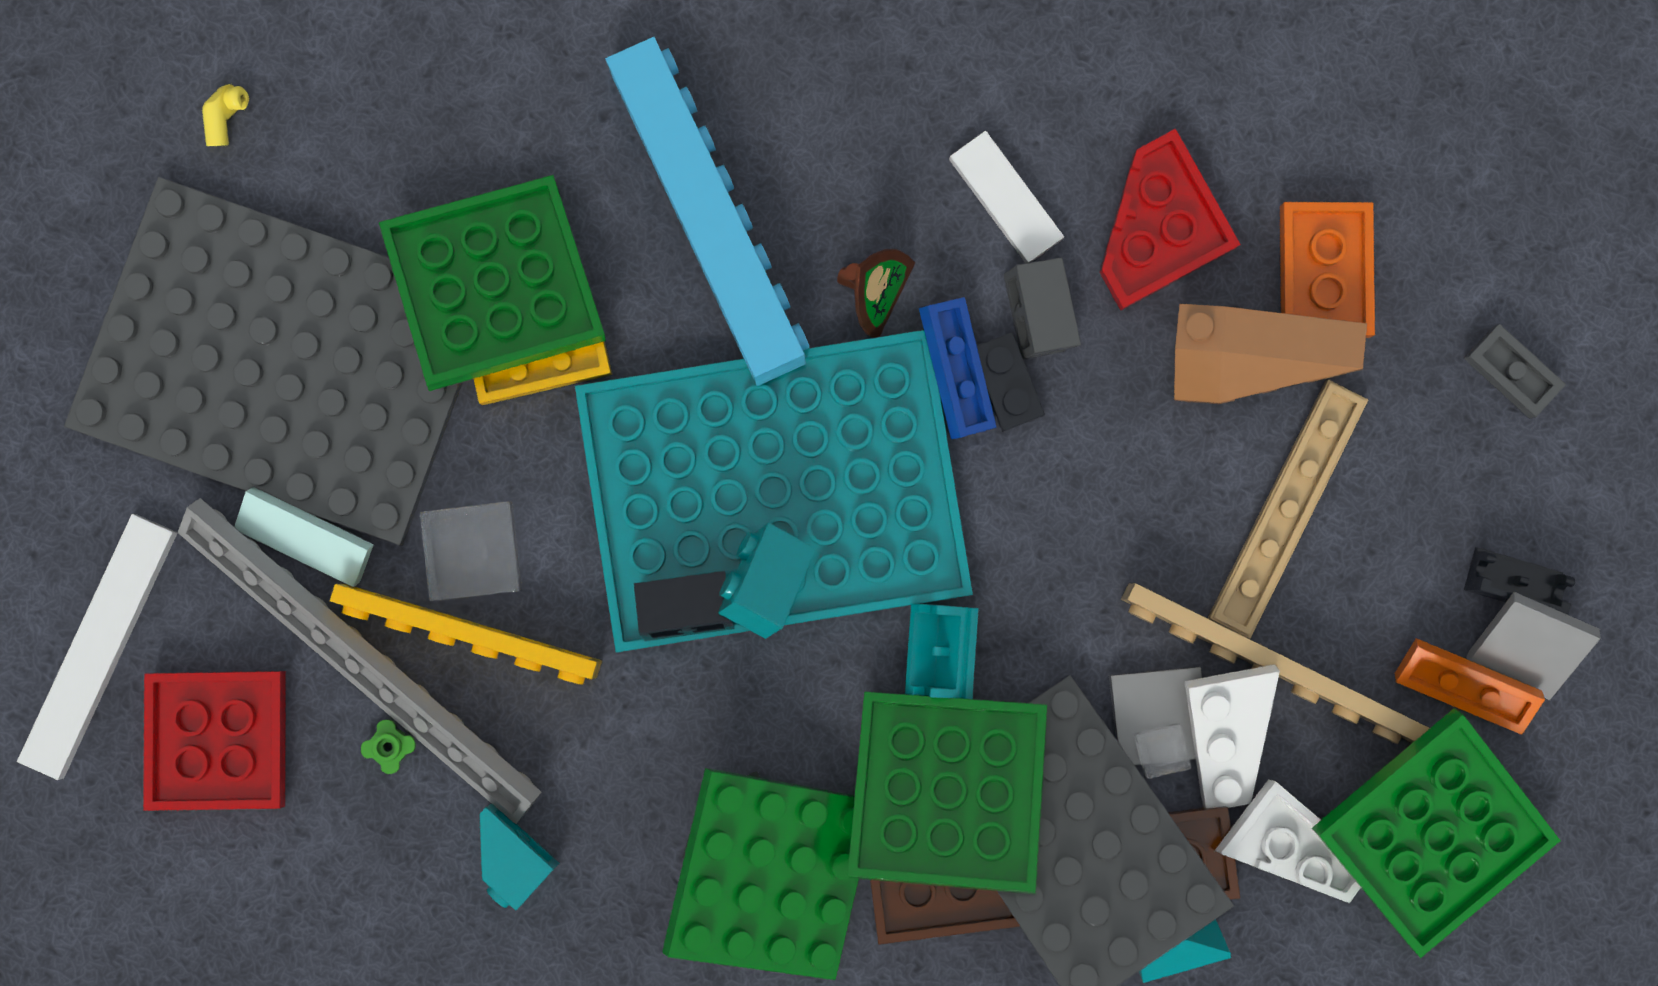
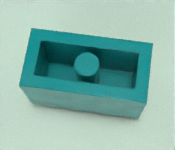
(765, 580)

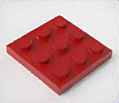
(214, 740)

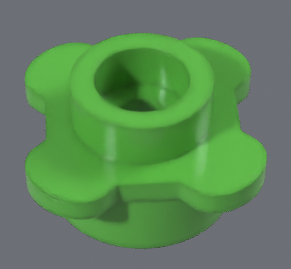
(401, 746)

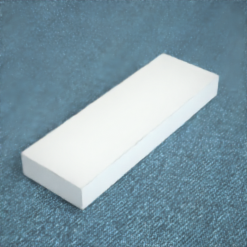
(1006, 197)

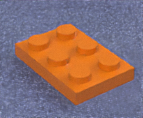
(1328, 261)

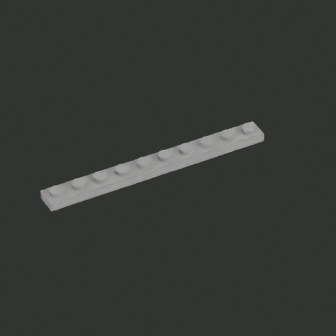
(358, 660)

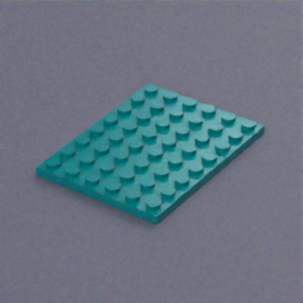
(829, 453)

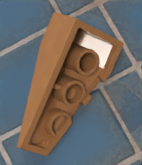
(1248, 352)

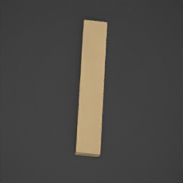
(1288, 509)

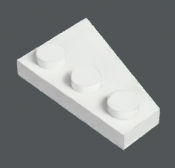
(1229, 731)
(1279, 839)

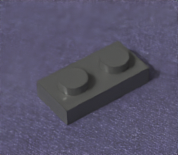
(1514, 371)

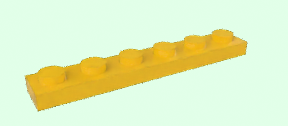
(448, 628)

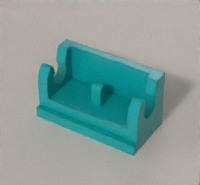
(941, 651)

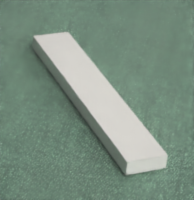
(97, 647)

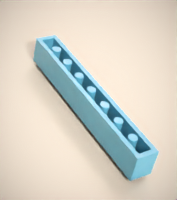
(706, 211)

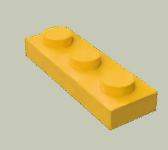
(544, 374)

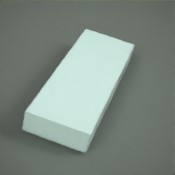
(303, 536)

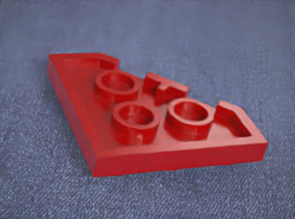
(1163, 223)

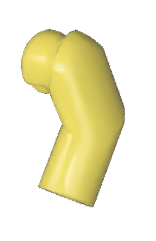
(219, 109)

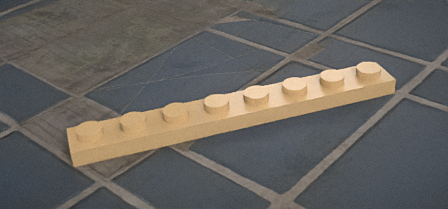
(1307, 683)

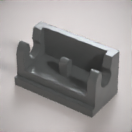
(1041, 308)

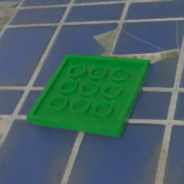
(491, 282)
(949, 792)
(1436, 833)
(765, 877)

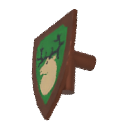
(877, 286)

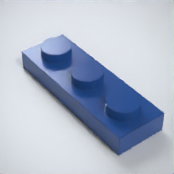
(957, 368)

